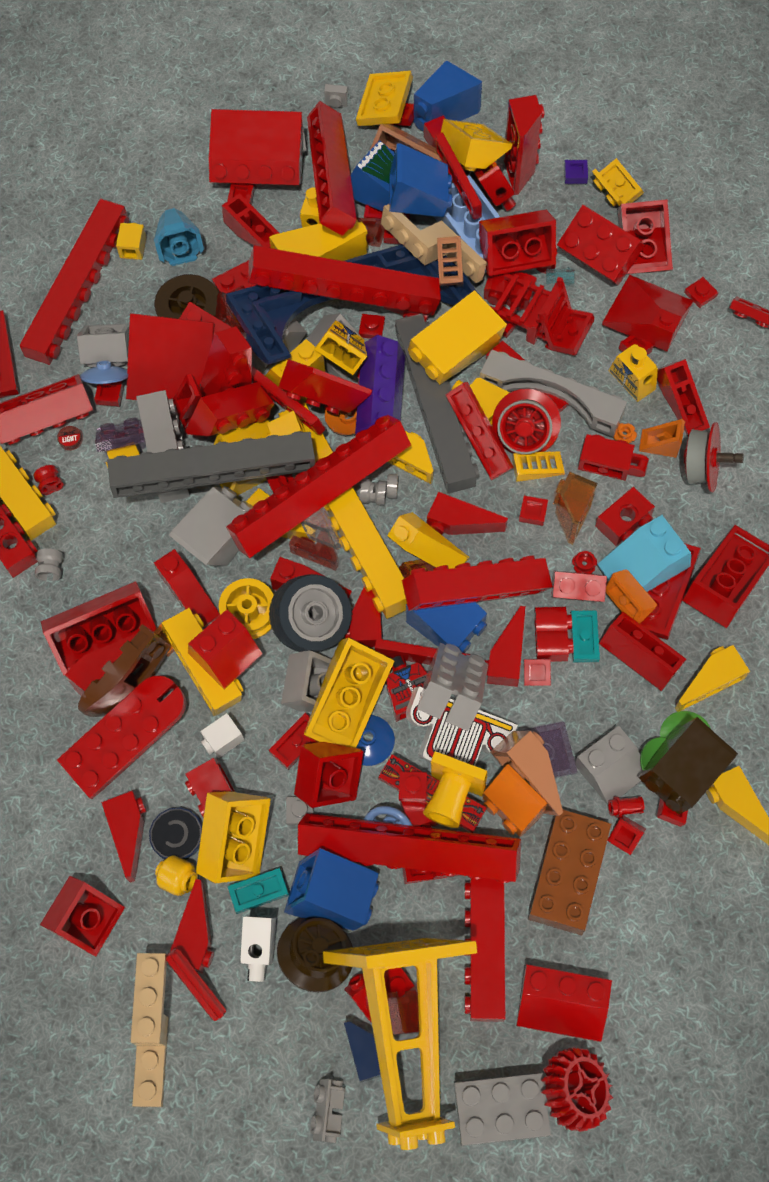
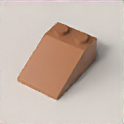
(531, 761)

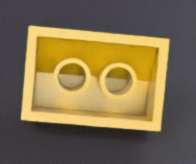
(474, 143)
(232, 836)

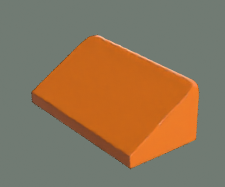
(630, 595)

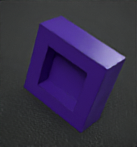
(576, 171)

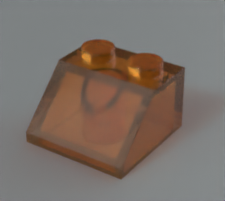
(573, 503)

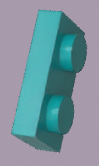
(585, 636)
(258, 891)

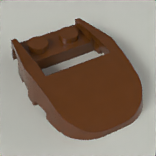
(111, 689)

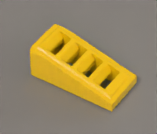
(530, 473)

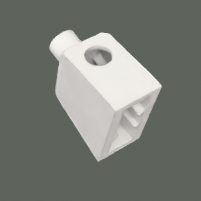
(261, 932)

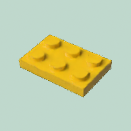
(384, 98)

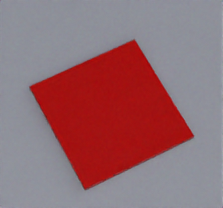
(164, 352)

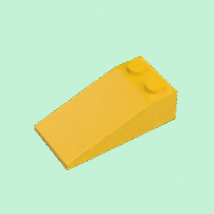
(348, 694)

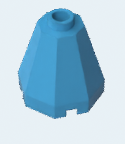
(177, 236)

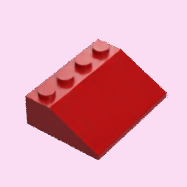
(255, 147)

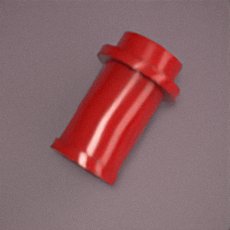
(624, 806)

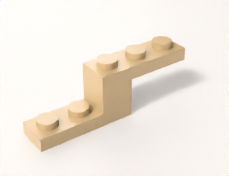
(424, 242)
(149, 1029)

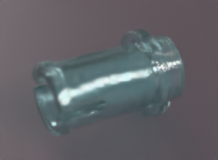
(567, 274)

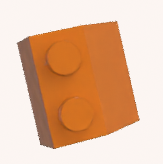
(514, 801)

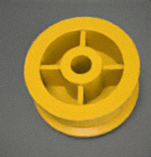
(252, 595)

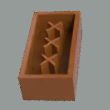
(570, 872)

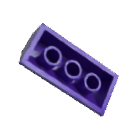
(384, 375)

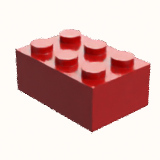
(600, 245)

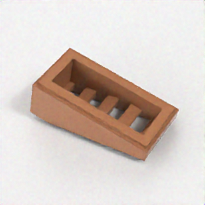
(450, 280)

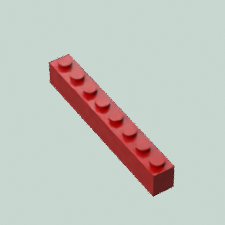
(331, 169)
(343, 280)
(74, 283)
(318, 485)
(412, 847)

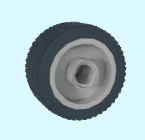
(328, 609)

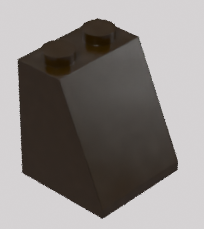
(687, 765)

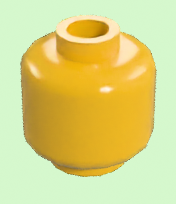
(175, 875)

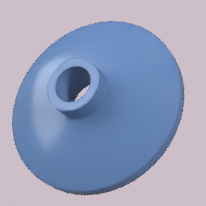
(104, 373)

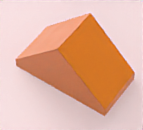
(663, 439)

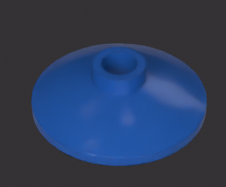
(382, 743)

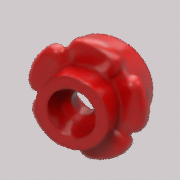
(584, 556)

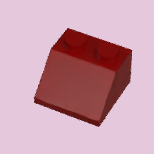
(224, 649)
(327, 774)
(82, 915)

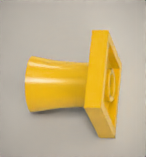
(455, 782)

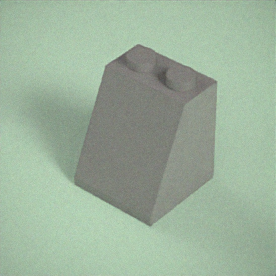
(205, 530)

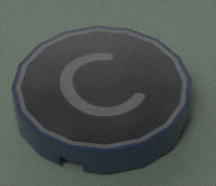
(175, 833)

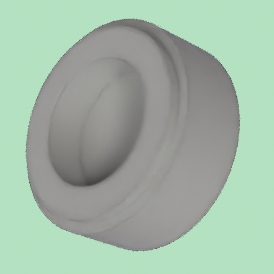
(392, 484)

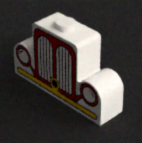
(453, 741)

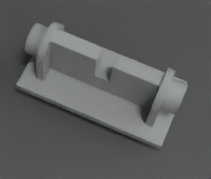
(324, 1124)

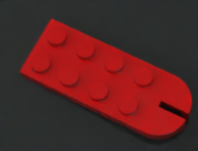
(123, 734)

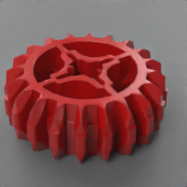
(577, 1089)

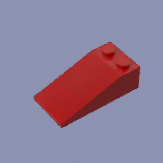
(728, 577)

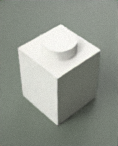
(221, 736)

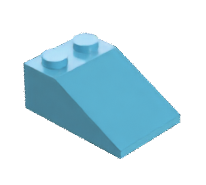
(649, 554)

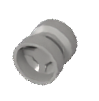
(367, 492)
(48, 562)

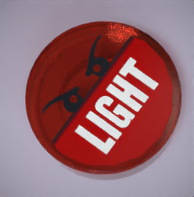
(70, 438)

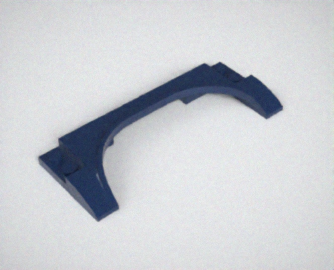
(268, 310)

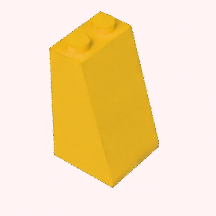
(323, 242)
(457, 338)

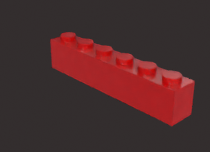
(476, 583)
(487, 966)

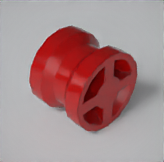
(48, 479)

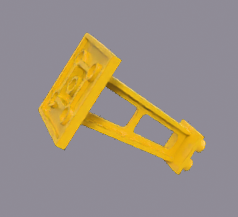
(374, 960)

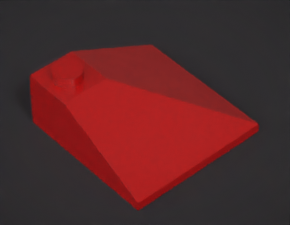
(648, 312)

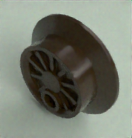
(179, 291)
(302, 950)

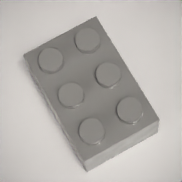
(501, 1109)

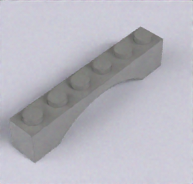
(599, 409)

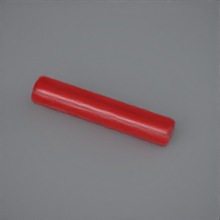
(195, 984)

